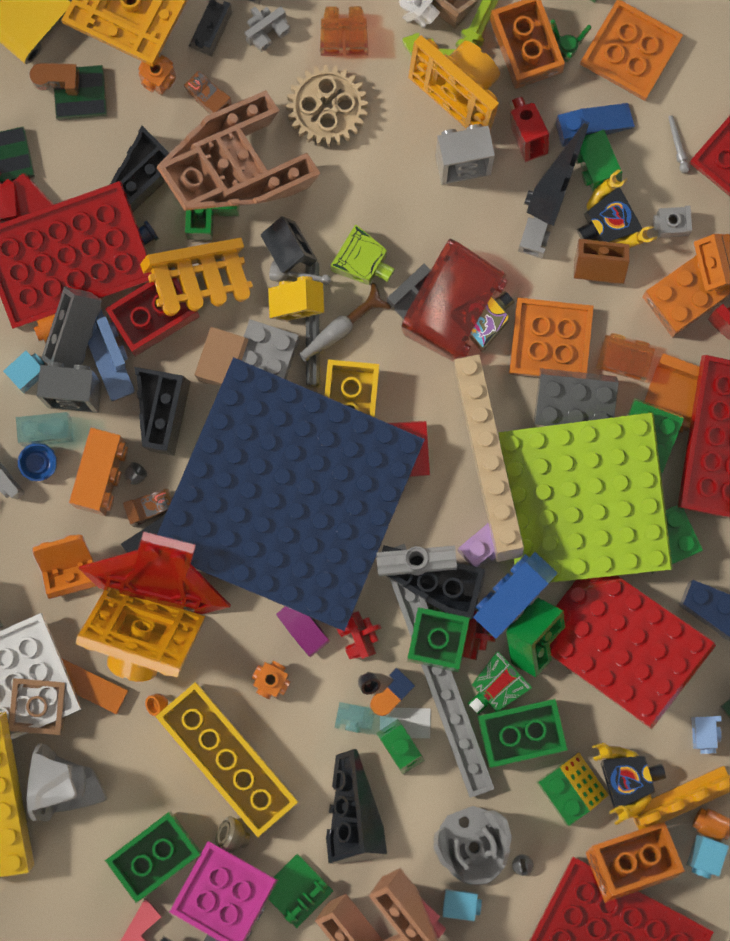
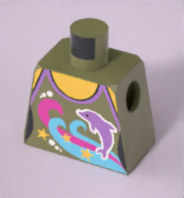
(491, 321)

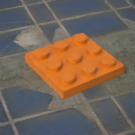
(631, 49)
(550, 337)

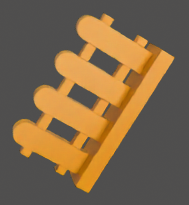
(206, 257)
(684, 798)

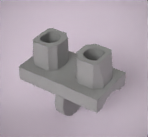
(263, 23)

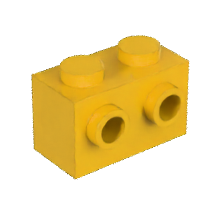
(296, 299)

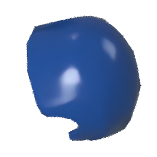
(37, 462)

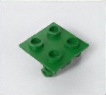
(298, 891)

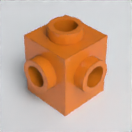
(157, 81)
(280, 685)

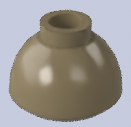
(232, 835)

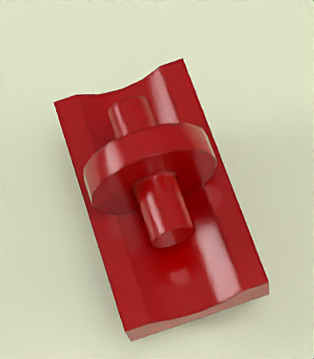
(363, 634)
(476, 639)

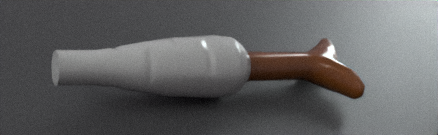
(343, 324)

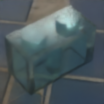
(44, 429)

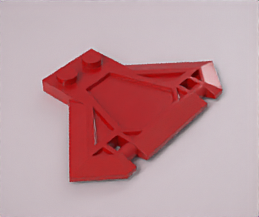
(159, 574)

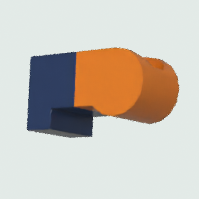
(385, 702)

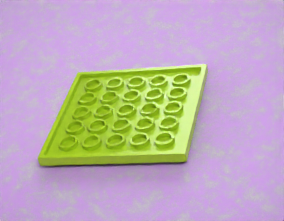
(589, 496)

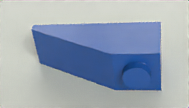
(608, 118)

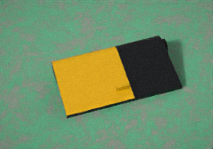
(27, 24)

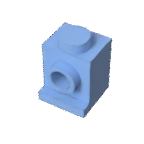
(706, 734)

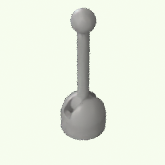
(276, 275)

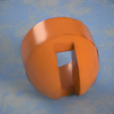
(156, 703)

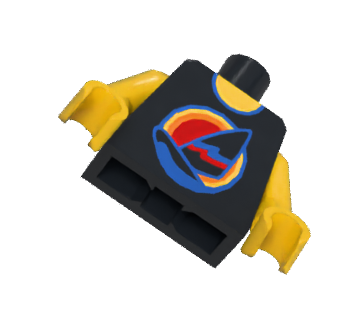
(612, 217)
(628, 779)

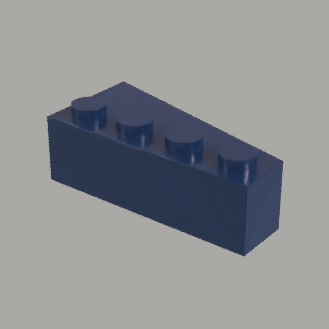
(708, 606)

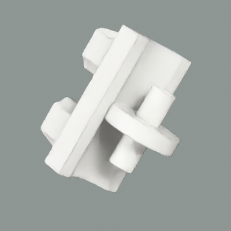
(419, 10)

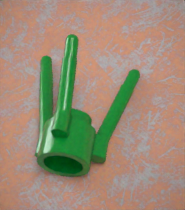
(568, 44)

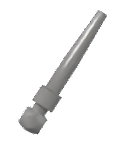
(681, 155)

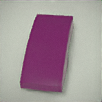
(303, 630)

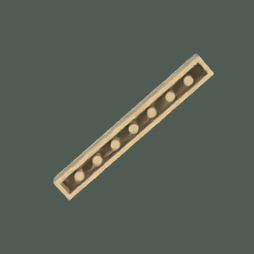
(488, 458)

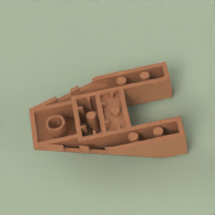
(222, 169)
(396, 900)

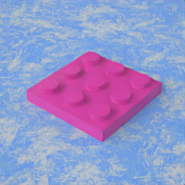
(223, 895)

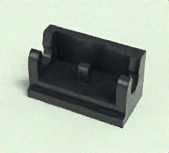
(211, 27)

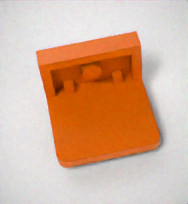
(61, 564)

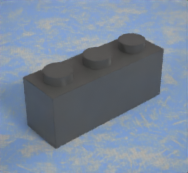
(72, 327)

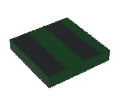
(90, 97)
(14, 154)

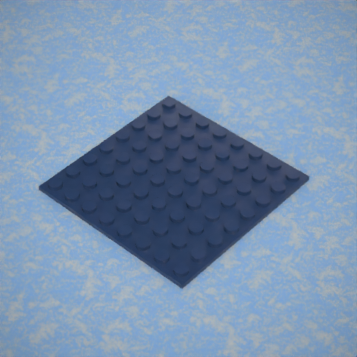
(290, 493)

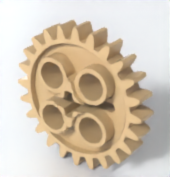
(310, 91)

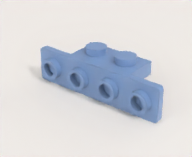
(110, 358)

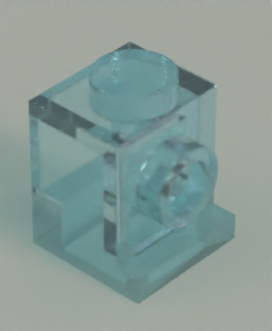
(353, 717)

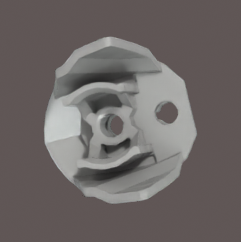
(59, 785)
(485, 828)

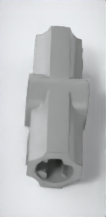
(399, 561)

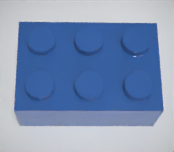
(514, 593)

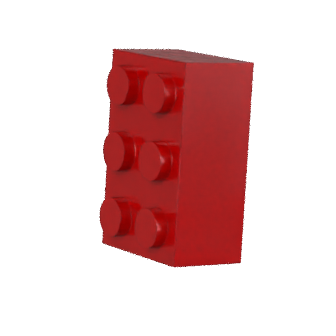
(143, 322)

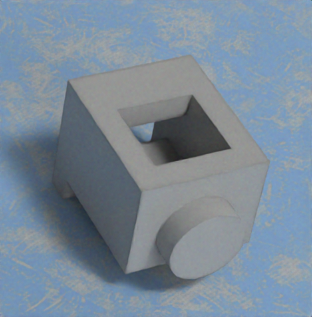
(666, 229)
(533, 237)

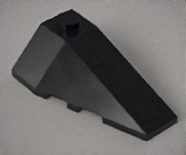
(550, 190)
(448, 590)
(356, 822)

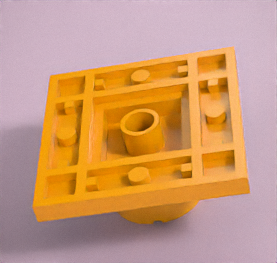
(127, 25)
(457, 80)
(140, 635)

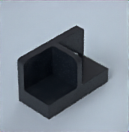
(287, 245)

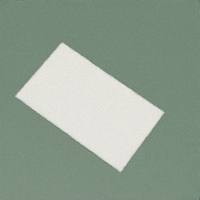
(414, 720)

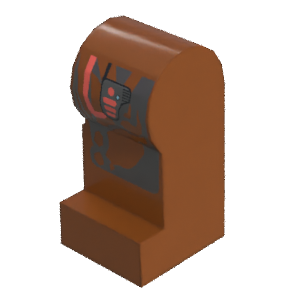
(55, 76)
(206, 93)
(147, 507)

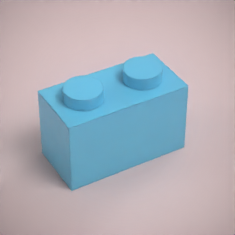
(707, 857)

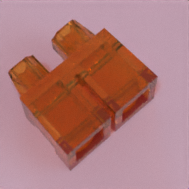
(332, 32)

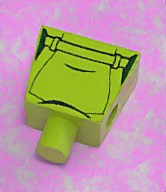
(362, 258)

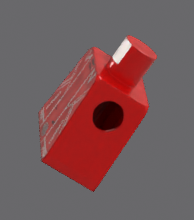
(528, 129)

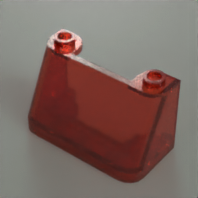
(452, 301)

